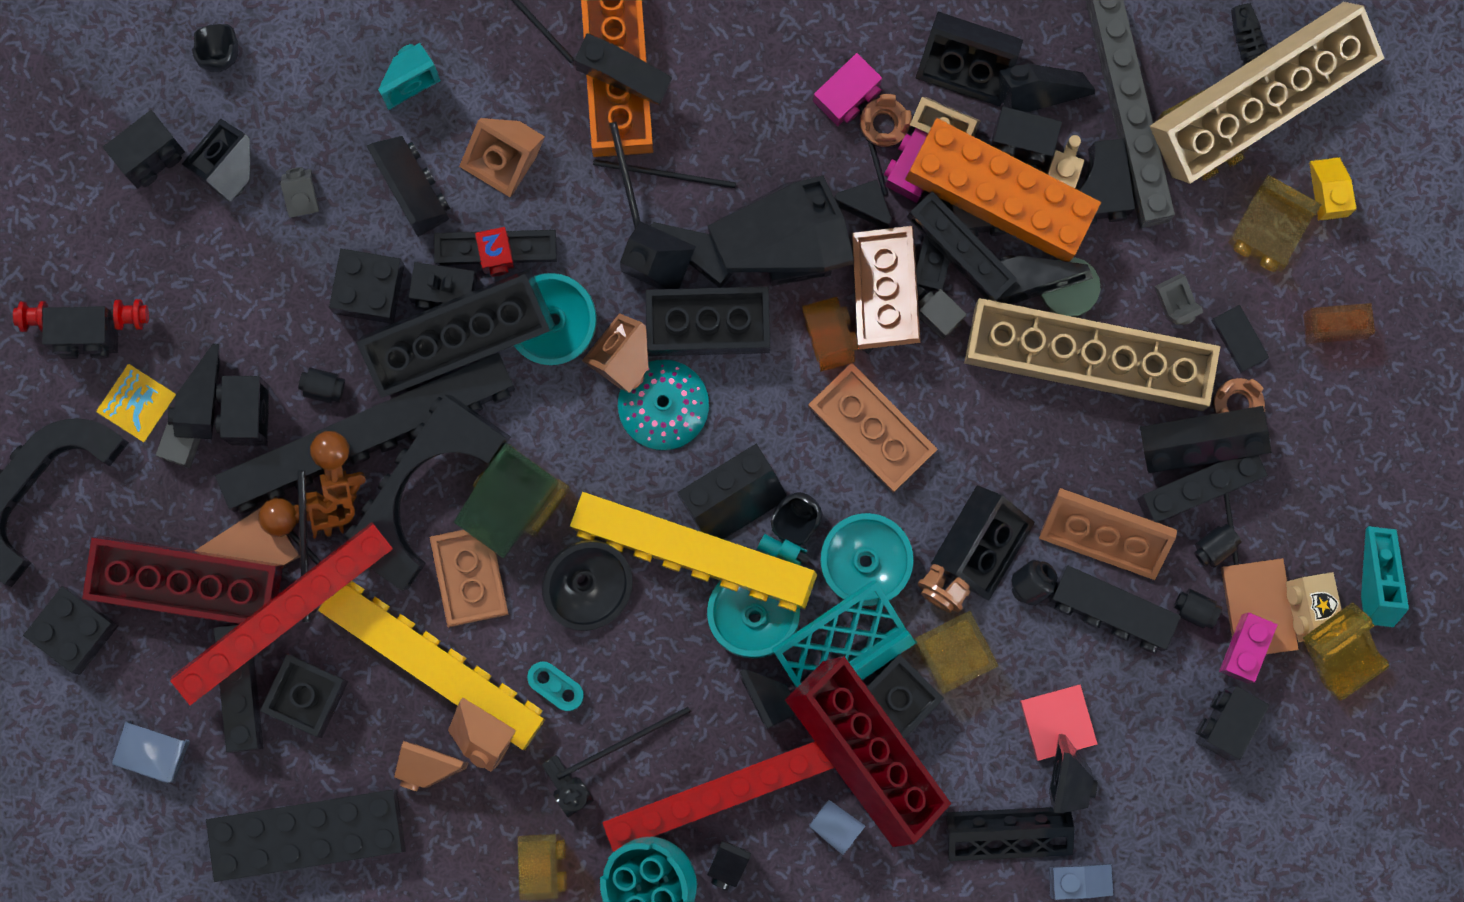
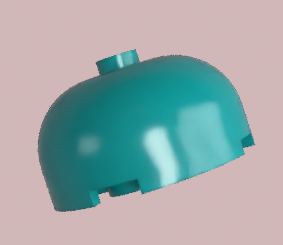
(648, 872)

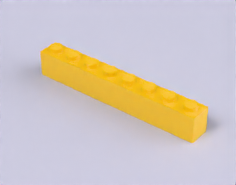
(695, 551)
(428, 662)

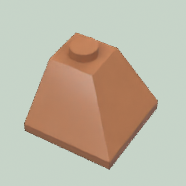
(501, 153)
(621, 353)
(480, 735)
(424, 766)

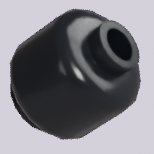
(1034, 582)

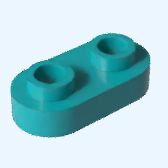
(556, 686)

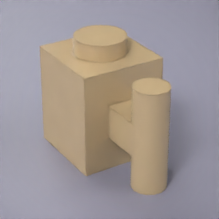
(1065, 164)

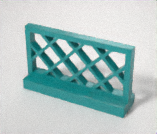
(865, 661)

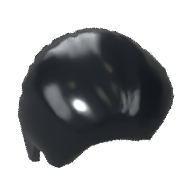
(215, 47)
(796, 518)

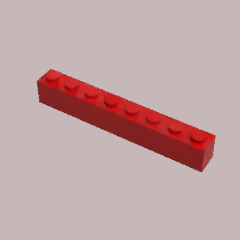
(280, 614)
(717, 795)

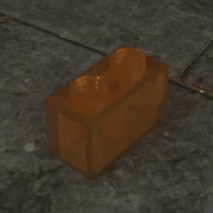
(1339, 323)
(829, 333)

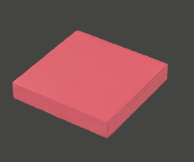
(1058, 714)

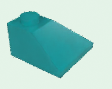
(408, 75)

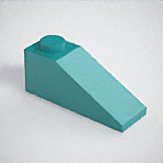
(1383, 578)

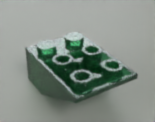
(505, 500)

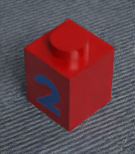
(494, 251)

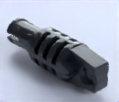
(1247, 32)

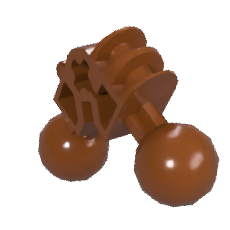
(329, 452)

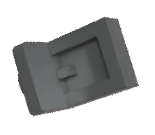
(299, 192)
(1178, 300)

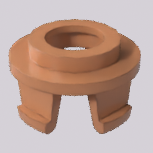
(885, 105)
(1249, 388)
(946, 599)

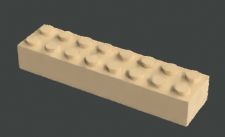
(1267, 92)
(1092, 354)

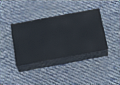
(1240, 338)

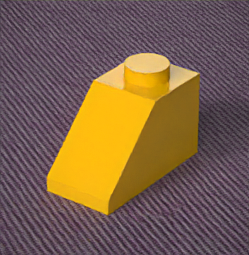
(1332, 188)

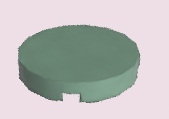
(1074, 299)

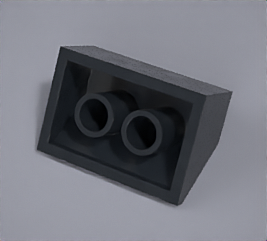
(967, 57)
(410, 183)
(733, 494)
(983, 541)

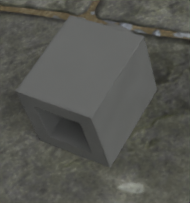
(940, 313)
(177, 449)

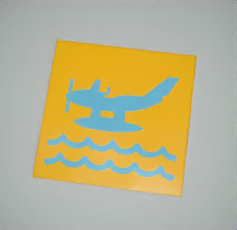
(136, 403)

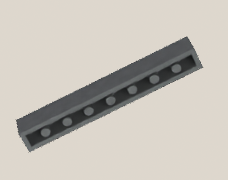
(1131, 110)

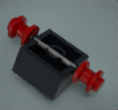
(81, 329)

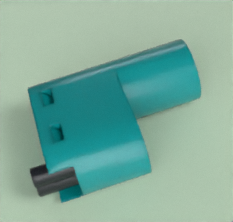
(786, 551)

